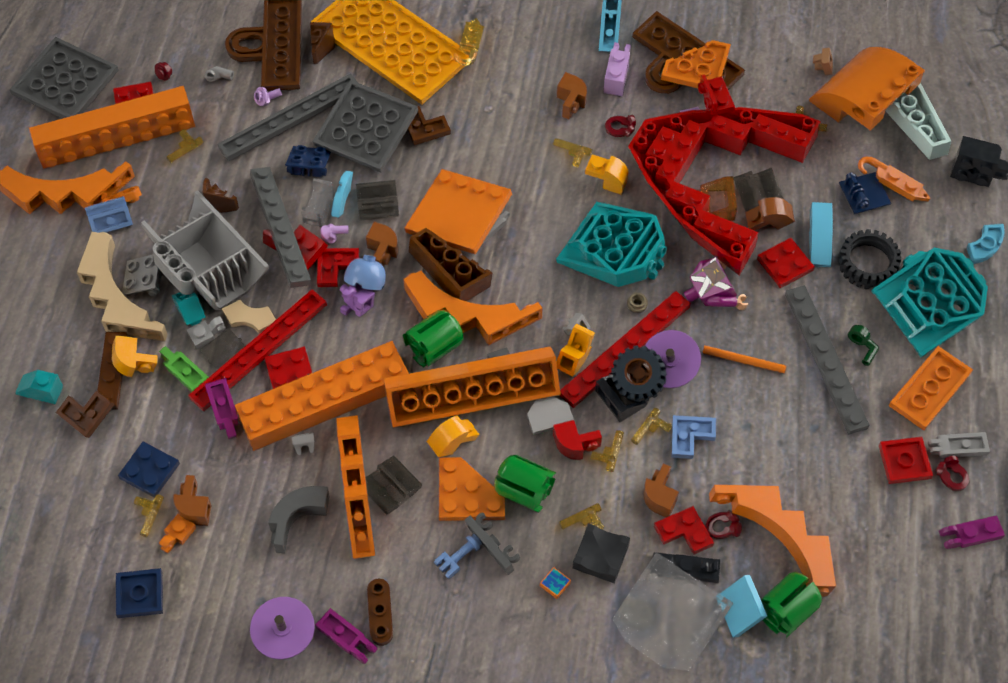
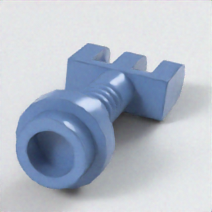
(450, 561)

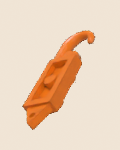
(896, 180)

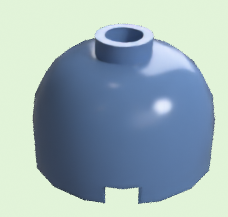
(366, 272)

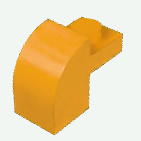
(611, 170)
(575, 351)
(127, 360)
(450, 435)

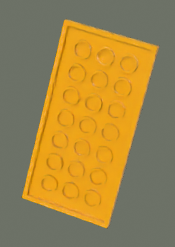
(394, 44)

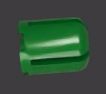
(433, 337)
(524, 482)
(790, 603)

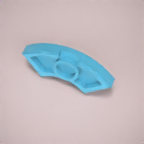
(342, 194)
(987, 245)

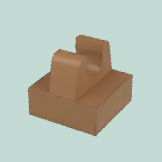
(824, 61)

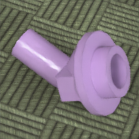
(263, 97)
(329, 232)

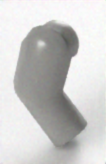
(217, 72)

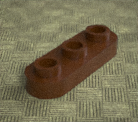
(380, 620)

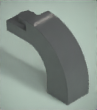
(298, 503)

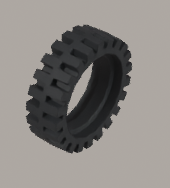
(868, 239)

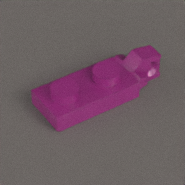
(223, 406)

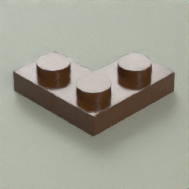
(427, 130)
(87, 417)

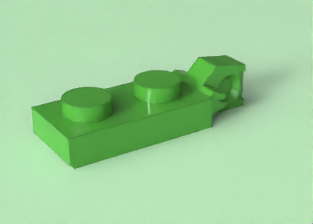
(183, 368)

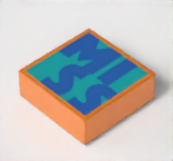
(555, 583)

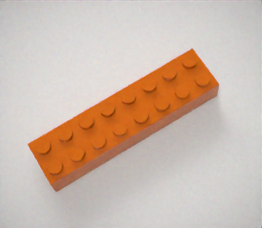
(112, 127)
(472, 386)
(319, 396)

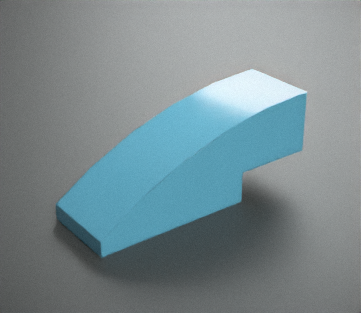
(821, 234)

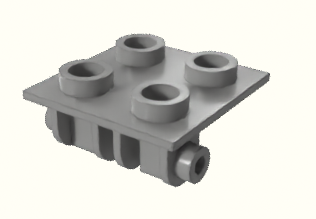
(141, 276)

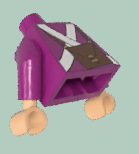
(713, 286)

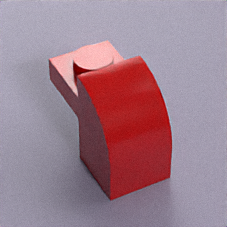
(571, 443)

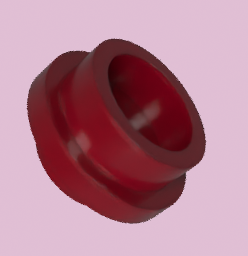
(163, 71)

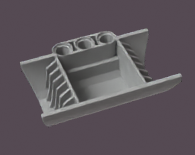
(207, 256)

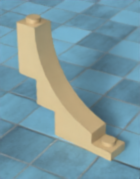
(120, 312)

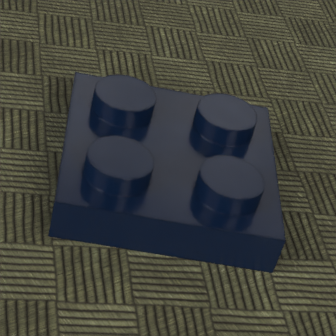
(149, 469)
(139, 593)

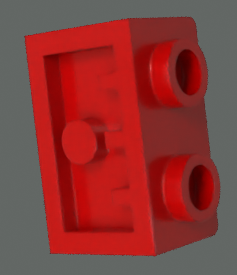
(716, 95)

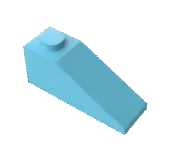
(609, 24)

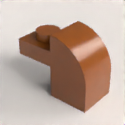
(573, 92)
(770, 211)
(383, 241)
(658, 496)
(192, 507)

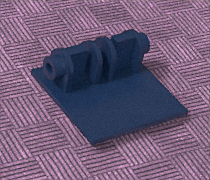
(305, 157)
(864, 192)

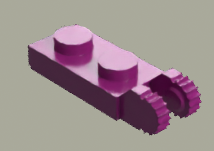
(973, 532)
(344, 634)

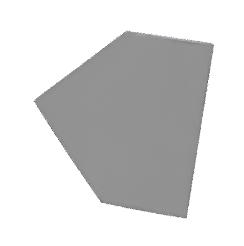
(546, 413)

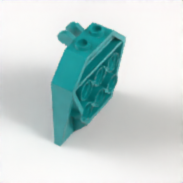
(616, 245)
(916, 322)

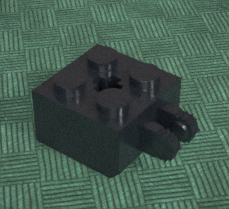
(978, 162)

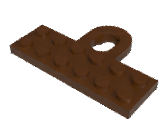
(669, 42)
(279, 47)

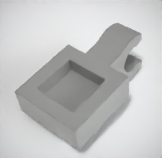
(204, 333)

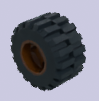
(639, 373)

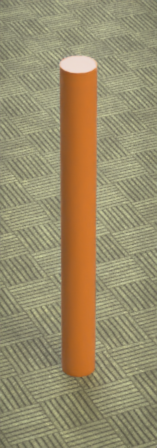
(744, 359)

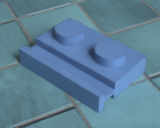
(109, 215)

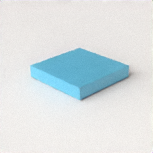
(746, 607)

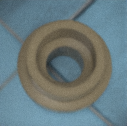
(640, 298)

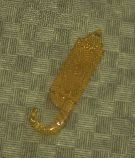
(470, 42)

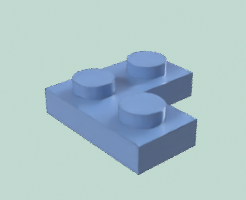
(686, 430)

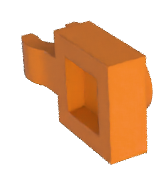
(177, 531)

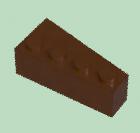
(448, 266)

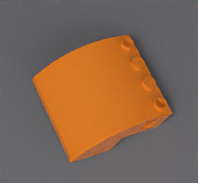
(868, 86)

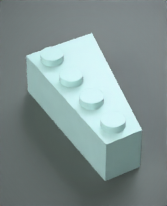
(920, 123)

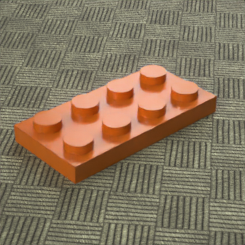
(930, 388)

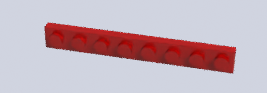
(639, 335)
(262, 345)

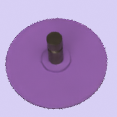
(679, 356)
(282, 628)

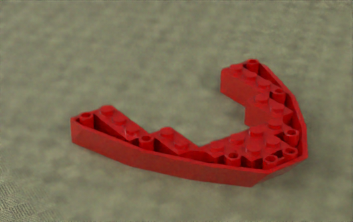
(670, 143)

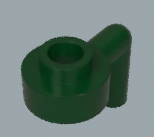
(860, 335)

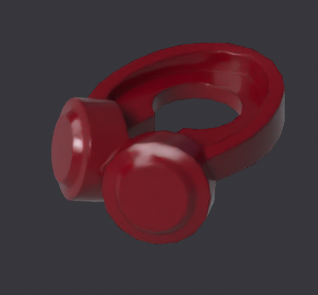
(629, 121)
(952, 463)
(732, 530)

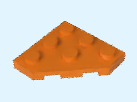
(696, 62)
(466, 493)

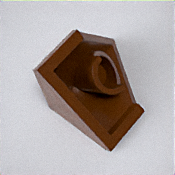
(321, 40)
(217, 198)

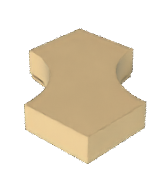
(241, 315)

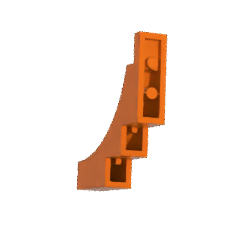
(61, 194)
(491, 320)
(355, 487)
(764, 507)

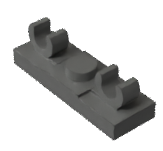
(491, 542)

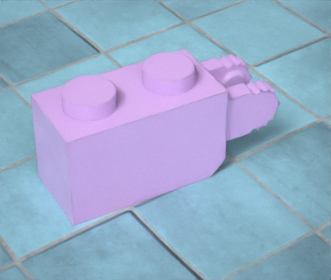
(617, 70)

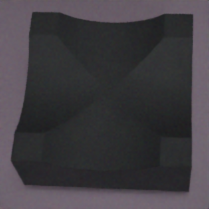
(601, 553)

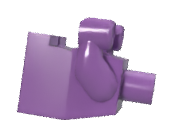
(356, 299)

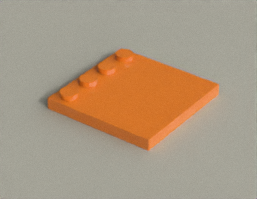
(459, 210)

